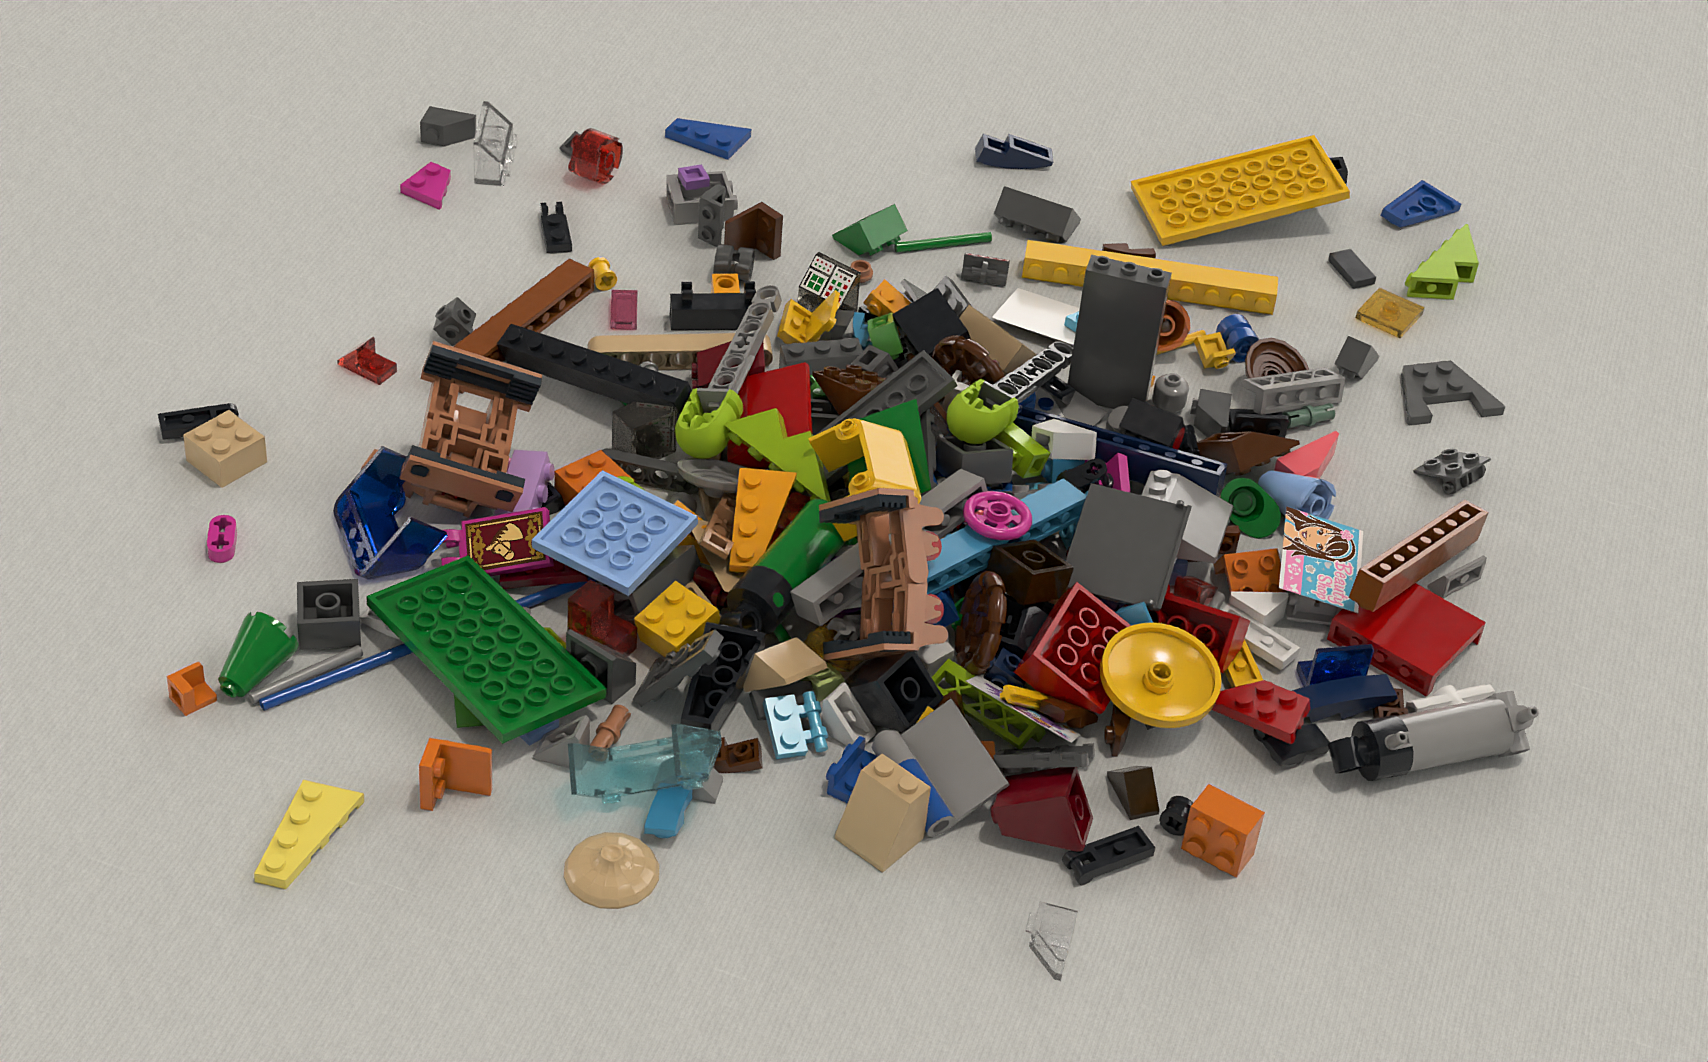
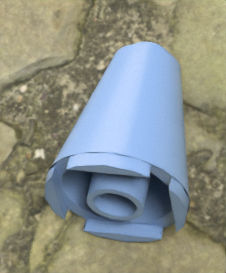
(1299, 492)

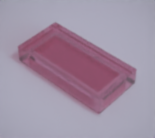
(624, 309)

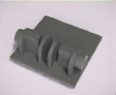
(1455, 468)

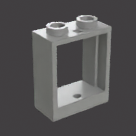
(688, 211)

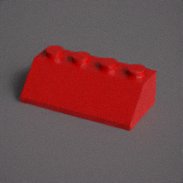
(1216, 629)

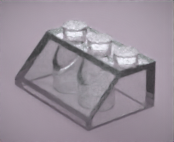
(493, 147)

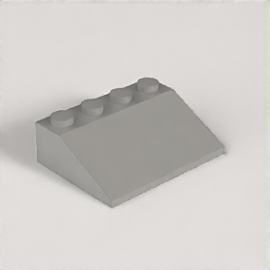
(1206, 519)

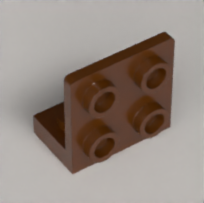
(756, 229)

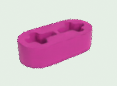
(218, 538)

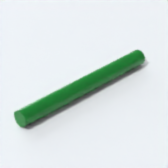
(943, 242)

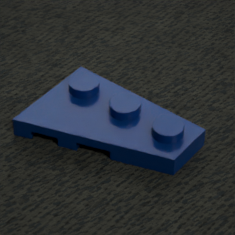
(708, 137)
(1418, 205)

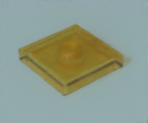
(1389, 312)

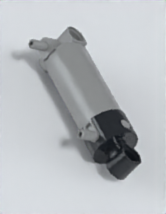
(1434, 737)

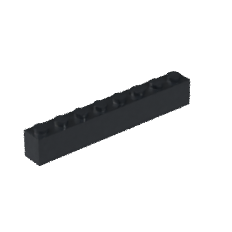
(591, 369)

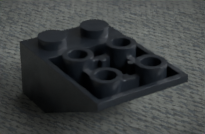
(1020, 626)

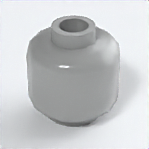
(1170, 392)

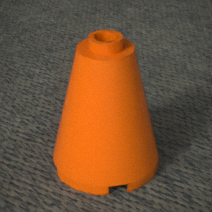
(1174, 326)

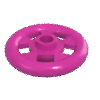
(997, 515)

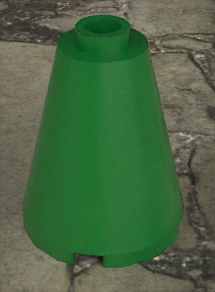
(255, 654)

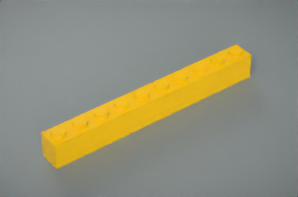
(1187, 284)

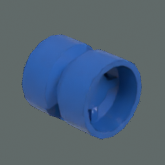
(1237, 335)

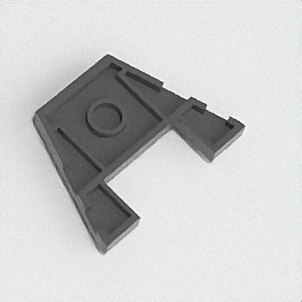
(1443, 383)
(1044, 758)

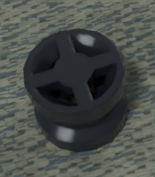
(1176, 815)

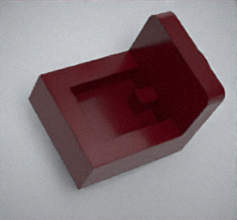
(711, 588)

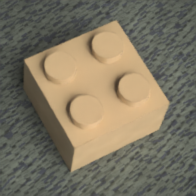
(225, 448)

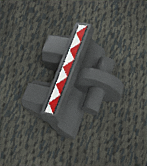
(985, 269)

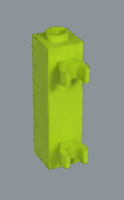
(1028, 454)

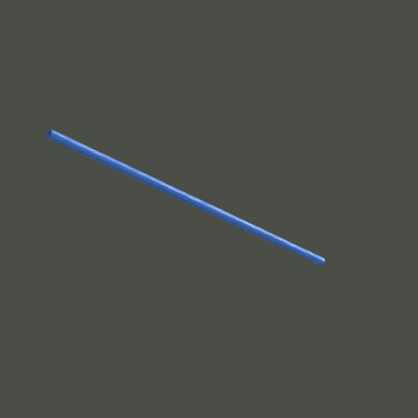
(392, 654)

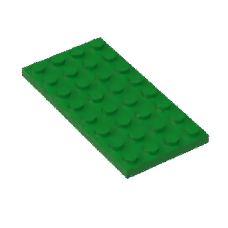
(486, 648)

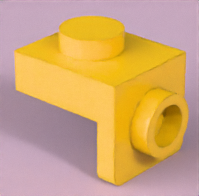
(1213, 351)

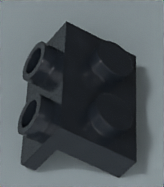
(1249, 421)

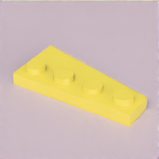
(304, 829)

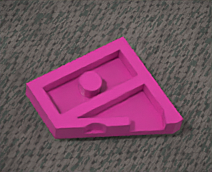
(428, 185)

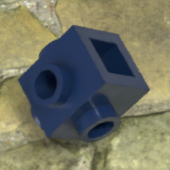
(1002, 670)

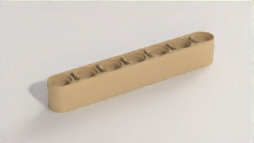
(664, 350)

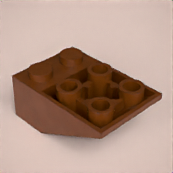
(846, 385)
(1244, 449)

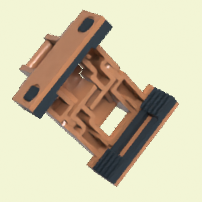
(473, 439)

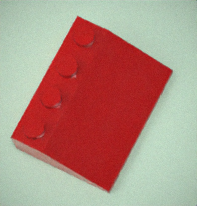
(781, 389)
(1069, 650)

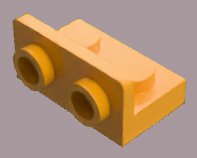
(885, 300)

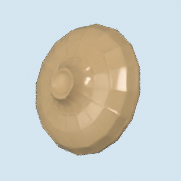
(611, 870)

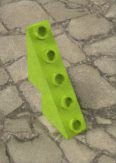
(1445, 268)
(768, 440)

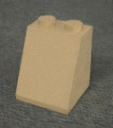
(884, 813)

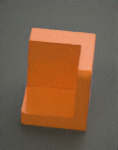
(189, 689)

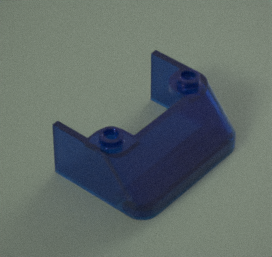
(369, 525)

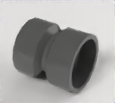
(726, 257)

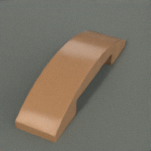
(719, 530)

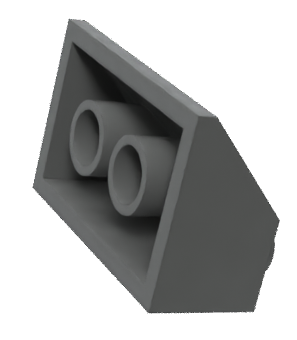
(1036, 215)
(821, 353)

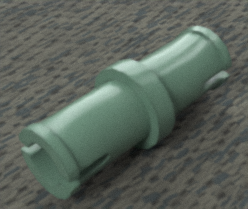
(1310, 415)

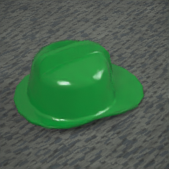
(1252, 507)

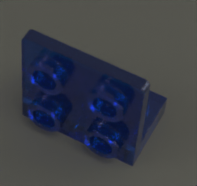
(1335, 664)

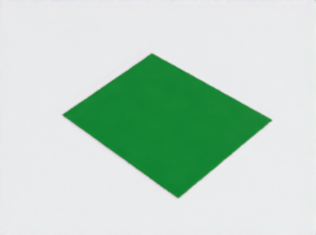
(907, 420)

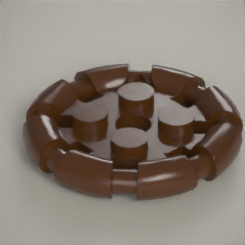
(969, 357)
(981, 622)

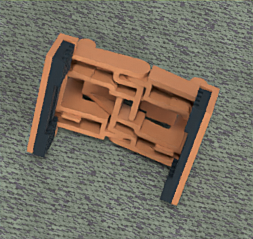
(890, 573)

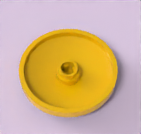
(1160, 675)

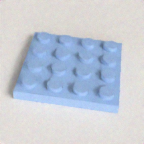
(615, 532)

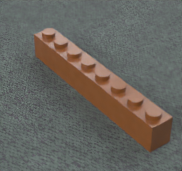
(534, 308)
(1417, 555)

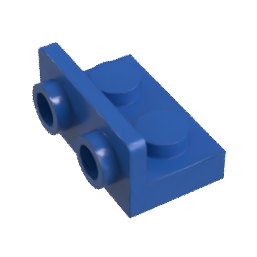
(845, 773)

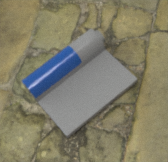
(947, 758)

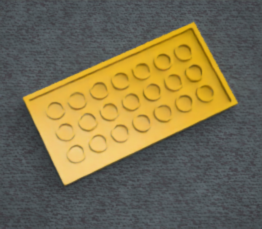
(1239, 190)

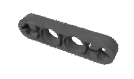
(648, 467)

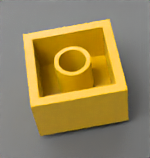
(674, 619)

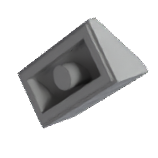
(1458, 578)

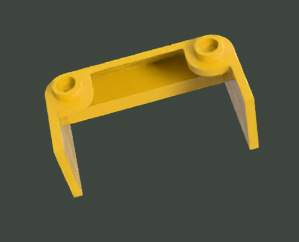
(884, 453)

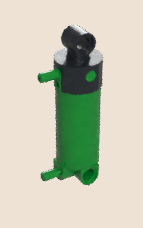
(763, 593)

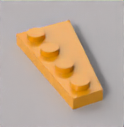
(757, 513)

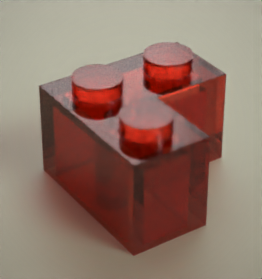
(593, 616)

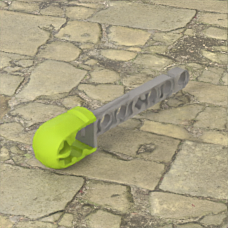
(702, 422)

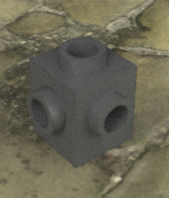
(454, 321)

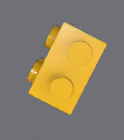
(802, 326)

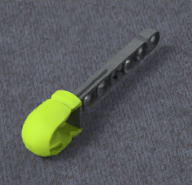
(988, 409)

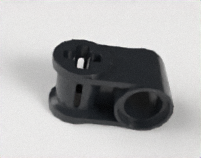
(1084, 475)

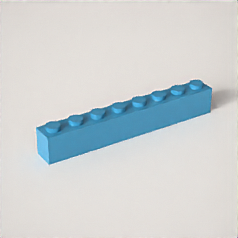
(969, 552)

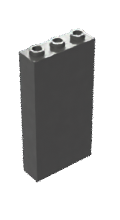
(1118, 331)

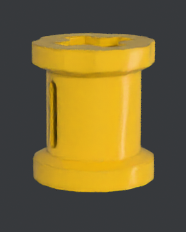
(604, 277)

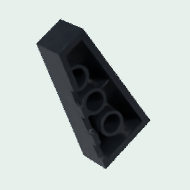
(719, 685)

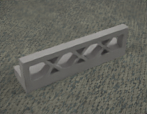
(1295, 390)

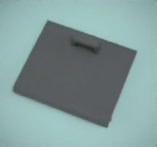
(1126, 546)

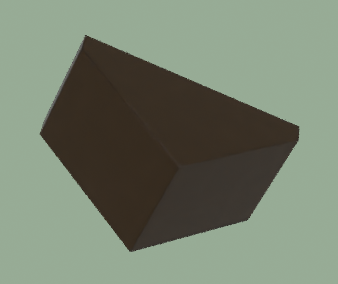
(1135, 790)

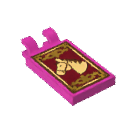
(501, 542)

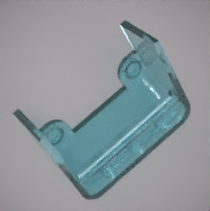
(644, 766)

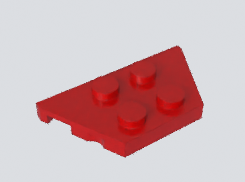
(1265, 708)

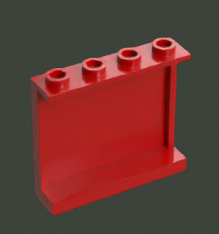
(1410, 635)

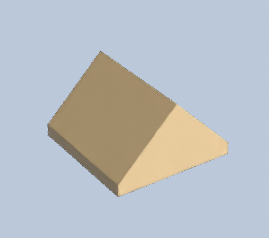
(782, 665)

